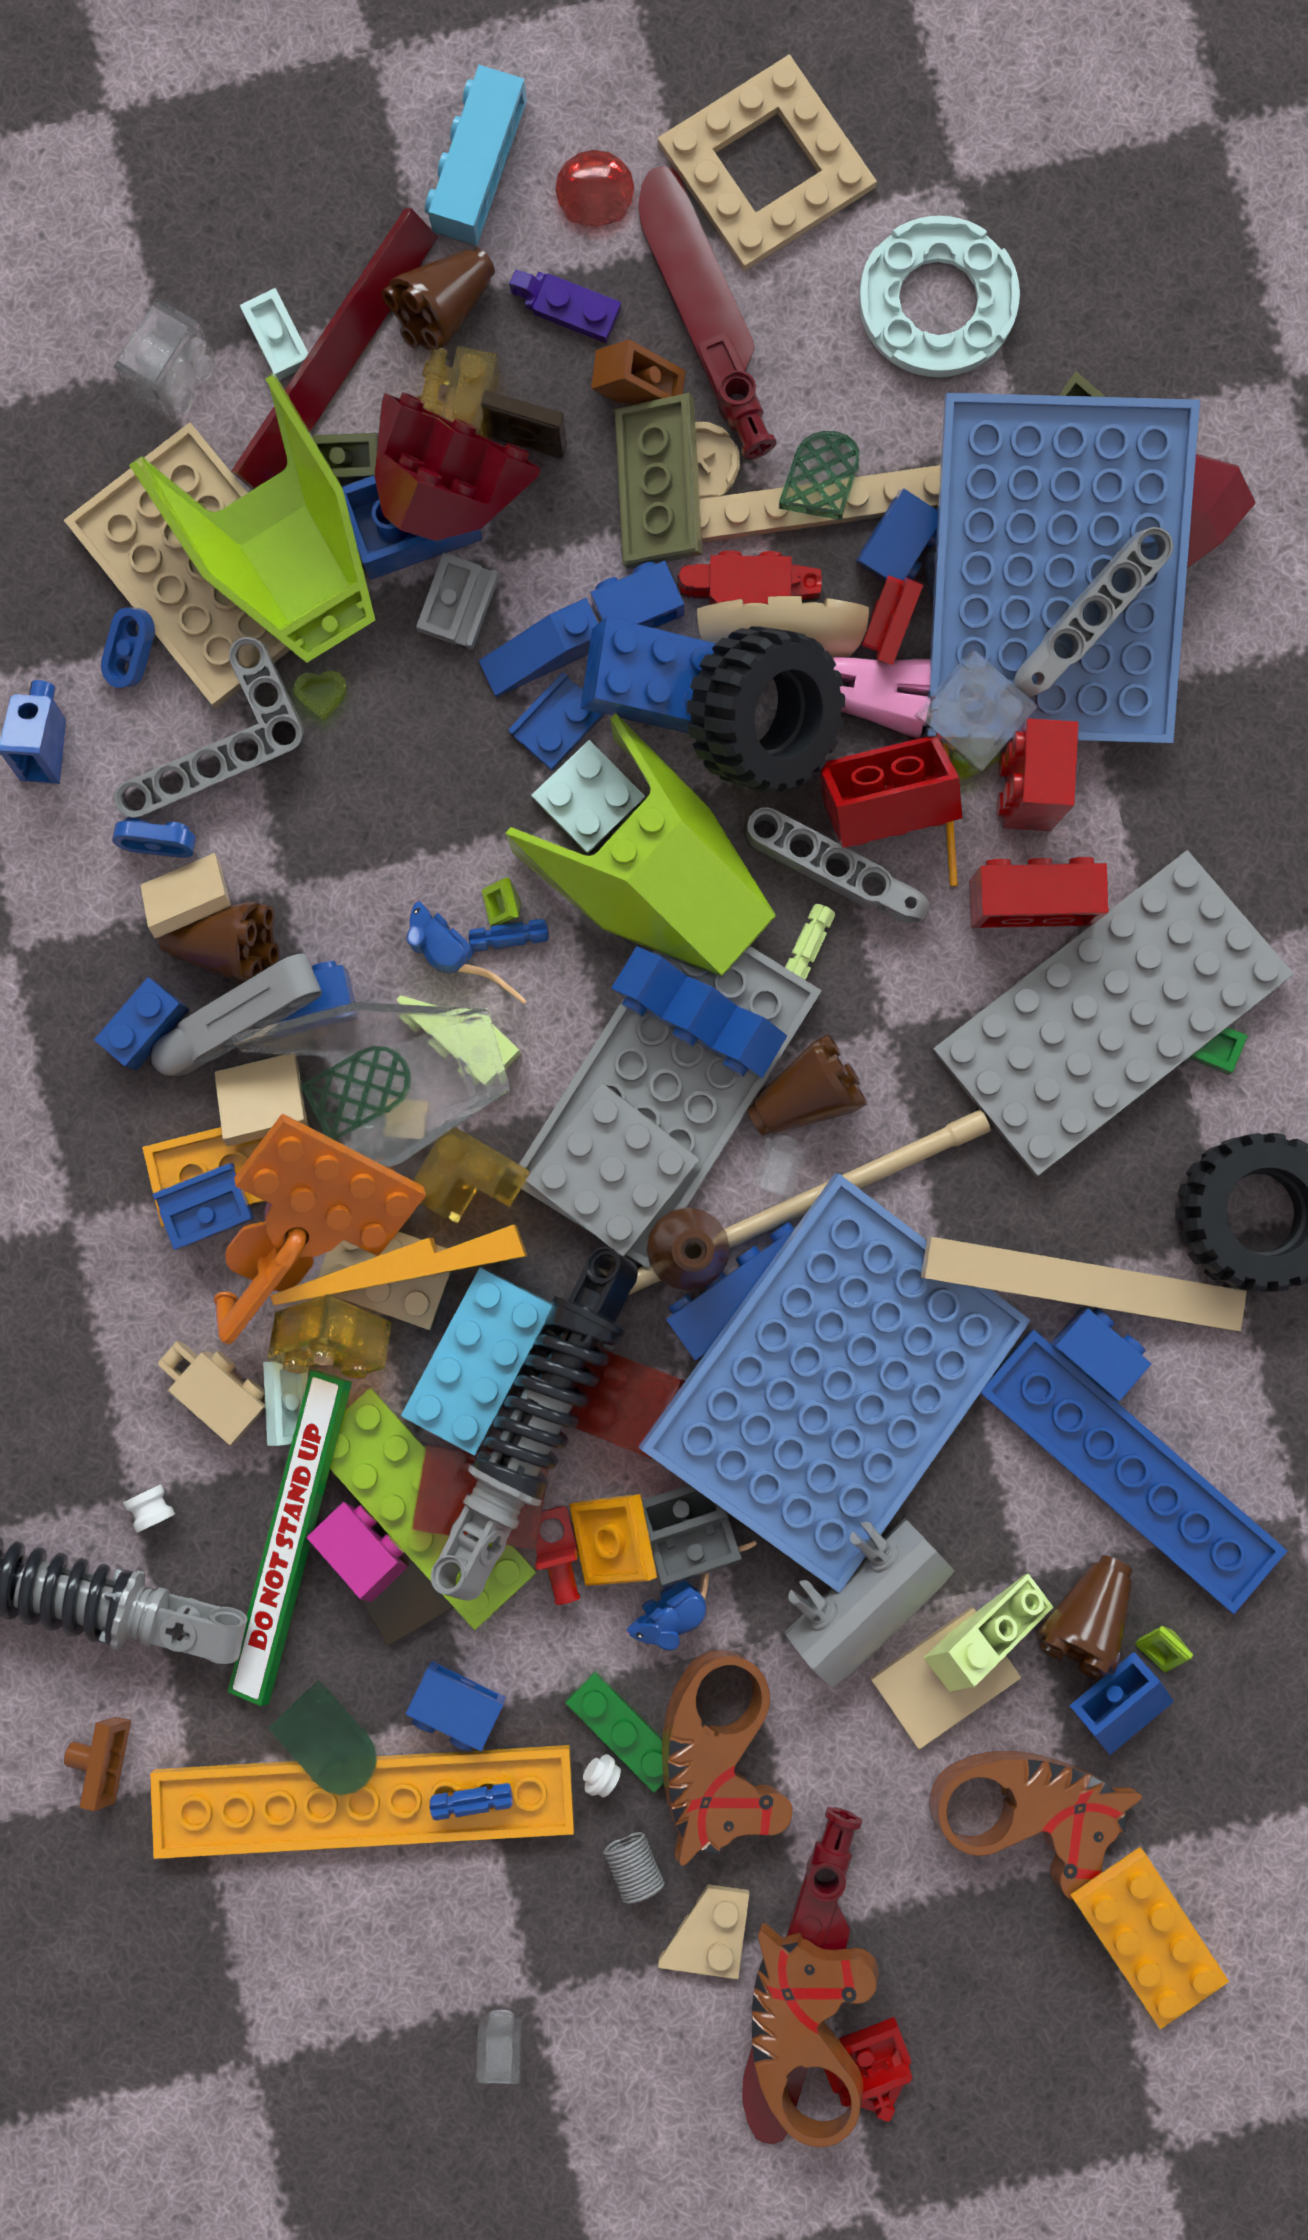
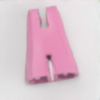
(886, 691)

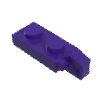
(567, 303)

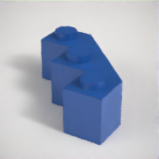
(698, 1013)

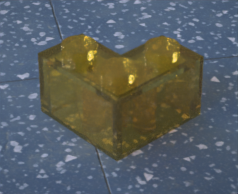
(459, 1168)
(329, 1334)

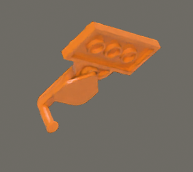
(314, 1201)

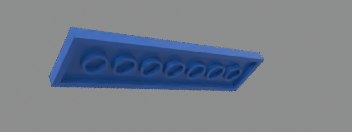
(1133, 1471)

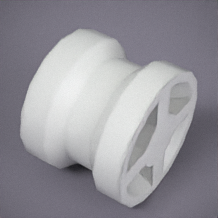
(148, 1508)

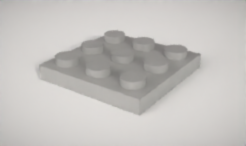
(612, 1169)

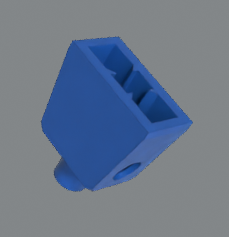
(34, 735)

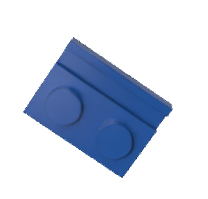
(555, 722)
(203, 1206)

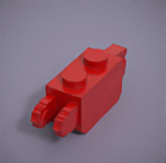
(749, 578)

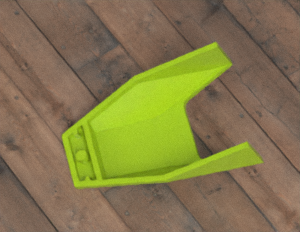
(282, 547)
(662, 876)

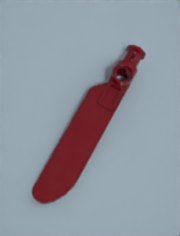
(703, 304)
(823, 1924)

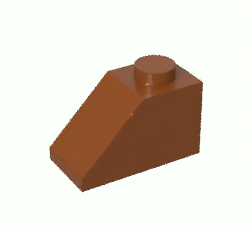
(635, 374)

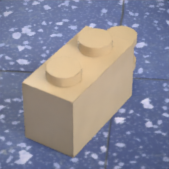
(214, 1391)

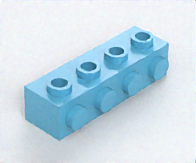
(476, 155)

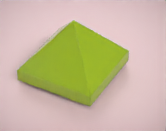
(501, 902)
(1164, 1648)

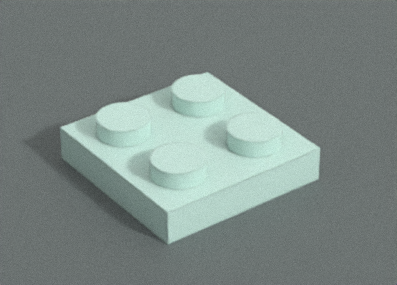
(588, 797)

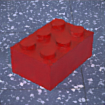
(1038, 775)
(890, 791)
(1038, 893)

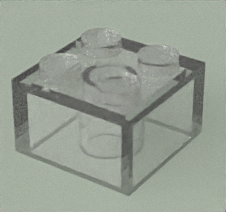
(166, 361)
(975, 711)

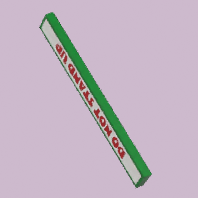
(286, 1540)

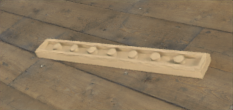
(1083, 1283)

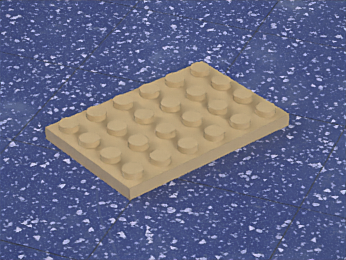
(156, 574)

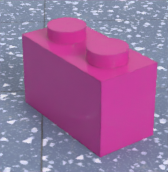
(358, 1551)

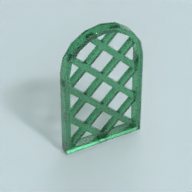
(815, 509)
(354, 1059)

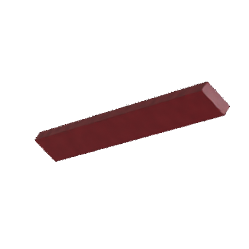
(338, 345)

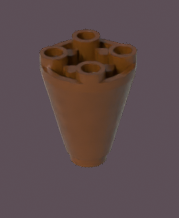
(438, 297)
(229, 942)
(808, 1091)
(668, 1244)
(1091, 1619)

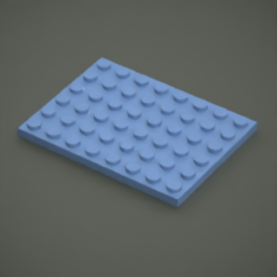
(1030, 516)
(833, 1384)

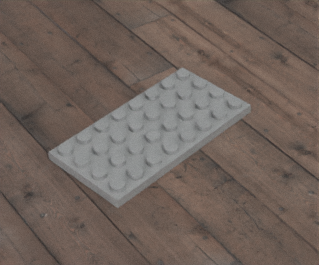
(1112, 1013)
(677, 1084)

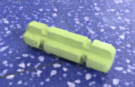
(810, 940)

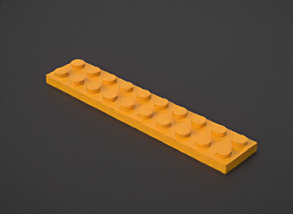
(284, 1810)

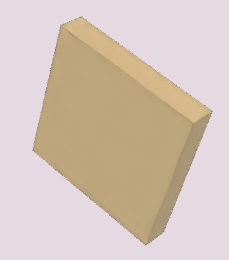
(185, 895)
(256, 1096)

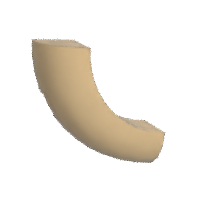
(835, 624)

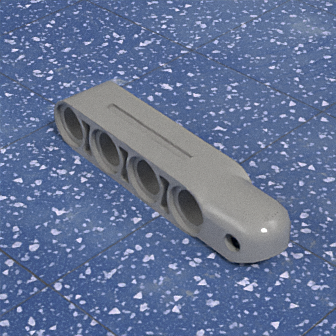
(1100, 591)
(823, 849)
(250, 1006)

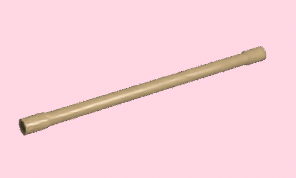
(952, 1135)

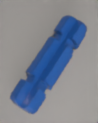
(508, 935)
(471, 1801)

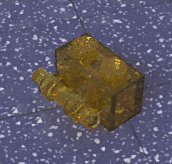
(467, 380)

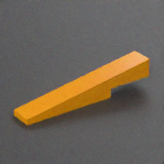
(409, 1263)

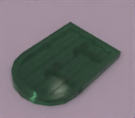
(327, 1742)

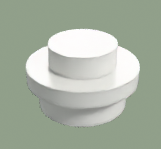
(601, 1776)

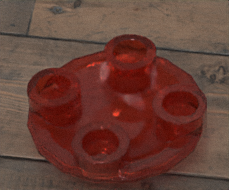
(594, 188)

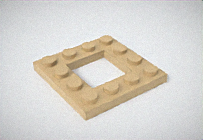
(779, 91)

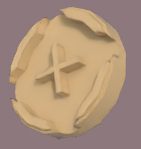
(716, 460)

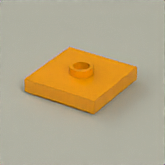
(613, 1540)

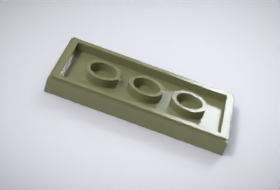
(658, 481)

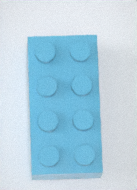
(477, 1361)

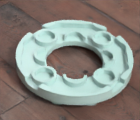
(949, 242)

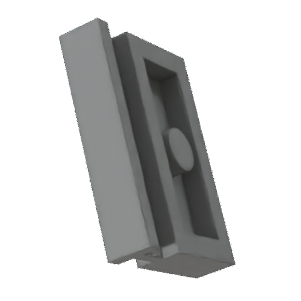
(457, 601)

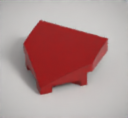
(891, 617)
(882, 2064)

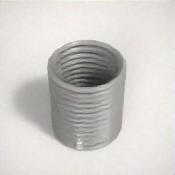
(634, 1868)

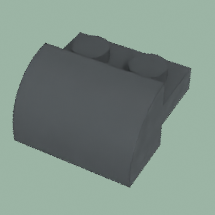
(688, 1535)

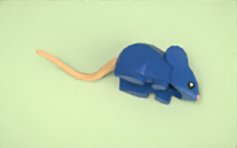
(444, 947)
(676, 1613)

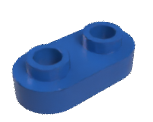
(127, 646)
(147, 838)

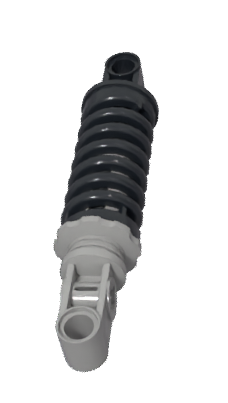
(514, 1469)
(113, 1608)

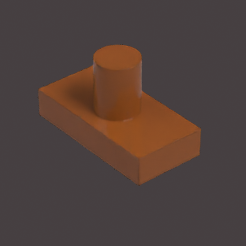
(101, 1762)

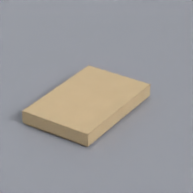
(921, 1698)

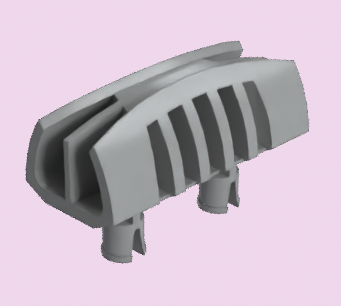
(879, 1598)

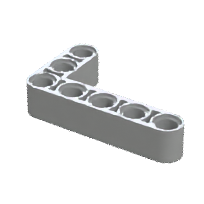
(225, 749)

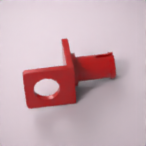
(558, 1557)

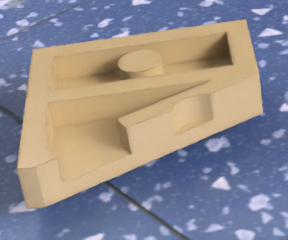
(710, 1935)

